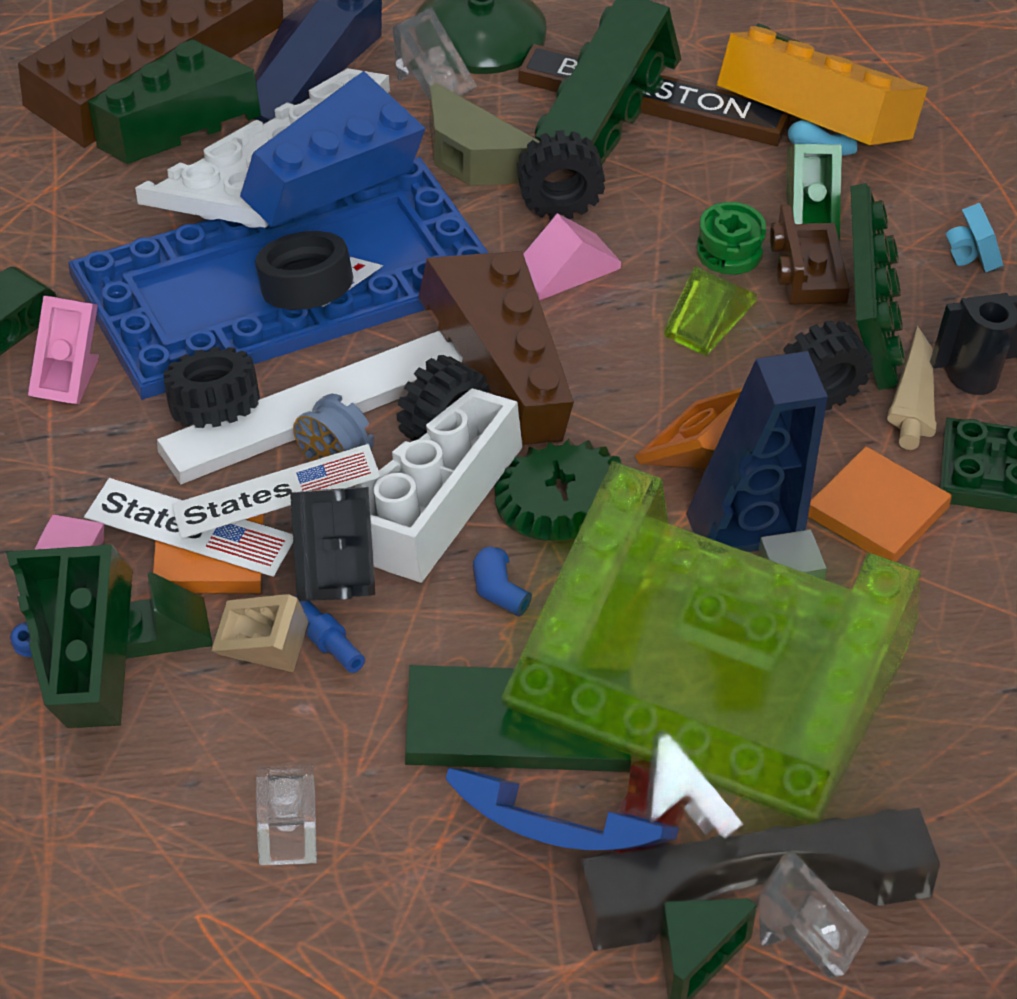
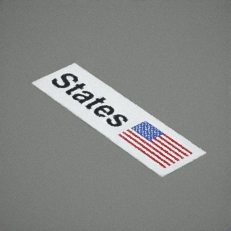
(273, 490)
(153, 517)

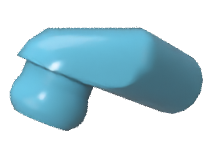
(809, 133)

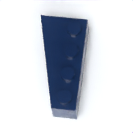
(765, 457)

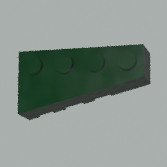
(614, 74)

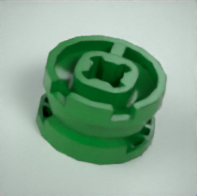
(731, 234)

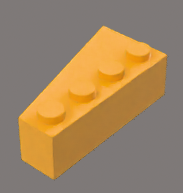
(821, 87)

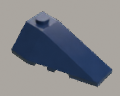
(313, 47)

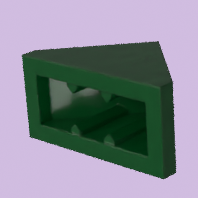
(701, 940)

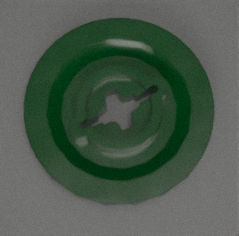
(532, 502)

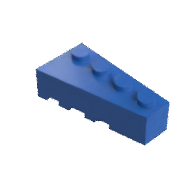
(332, 152)

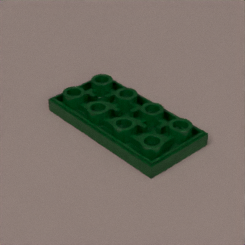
(876, 285)
(980, 464)

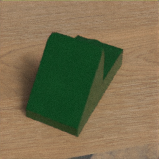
(167, 621)

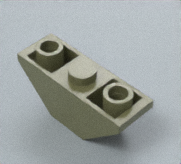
(473, 141)

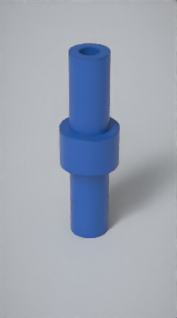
(330, 637)

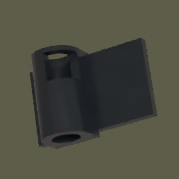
(976, 341)

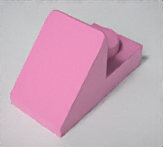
(63, 350)

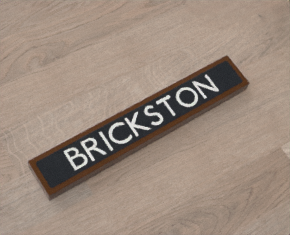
(674, 101)

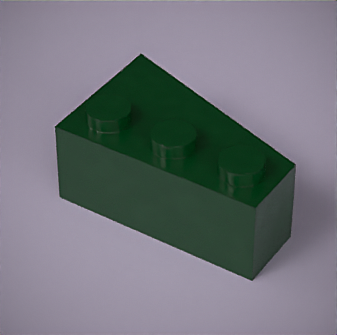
(171, 99)
(77, 628)

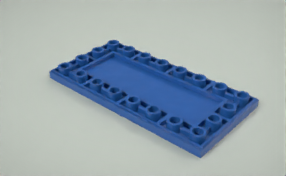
(204, 290)

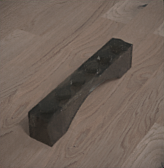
(870, 857)

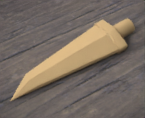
(914, 399)

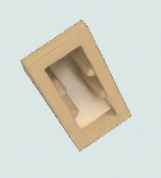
(262, 631)

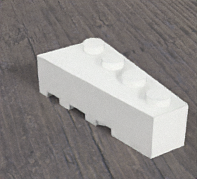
(440, 482)

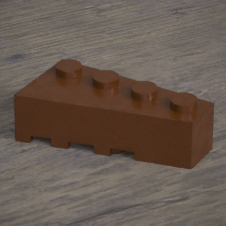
(501, 331)

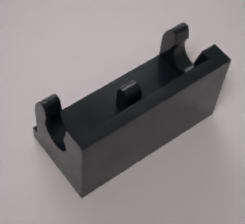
(332, 543)

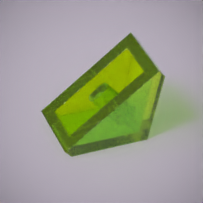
(707, 310)

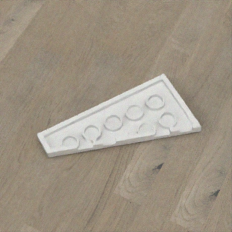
(215, 182)

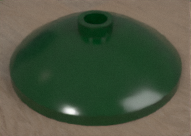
(490, 33)

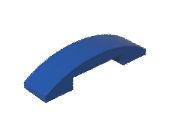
(497, 798)

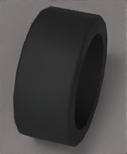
(304, 270)

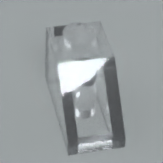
(286, 814)

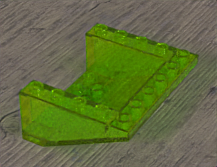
(724, 650)

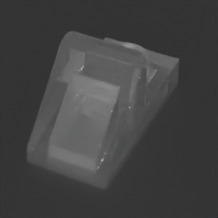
(428, 53)
(674, 777)
(808, 912)

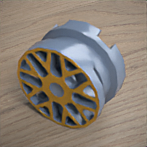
(331, 428)

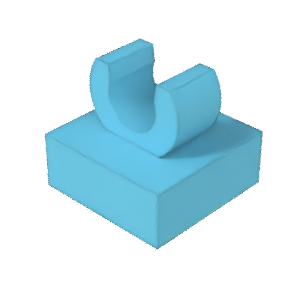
(975, 240)

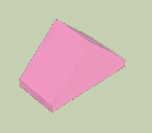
(567, 257)

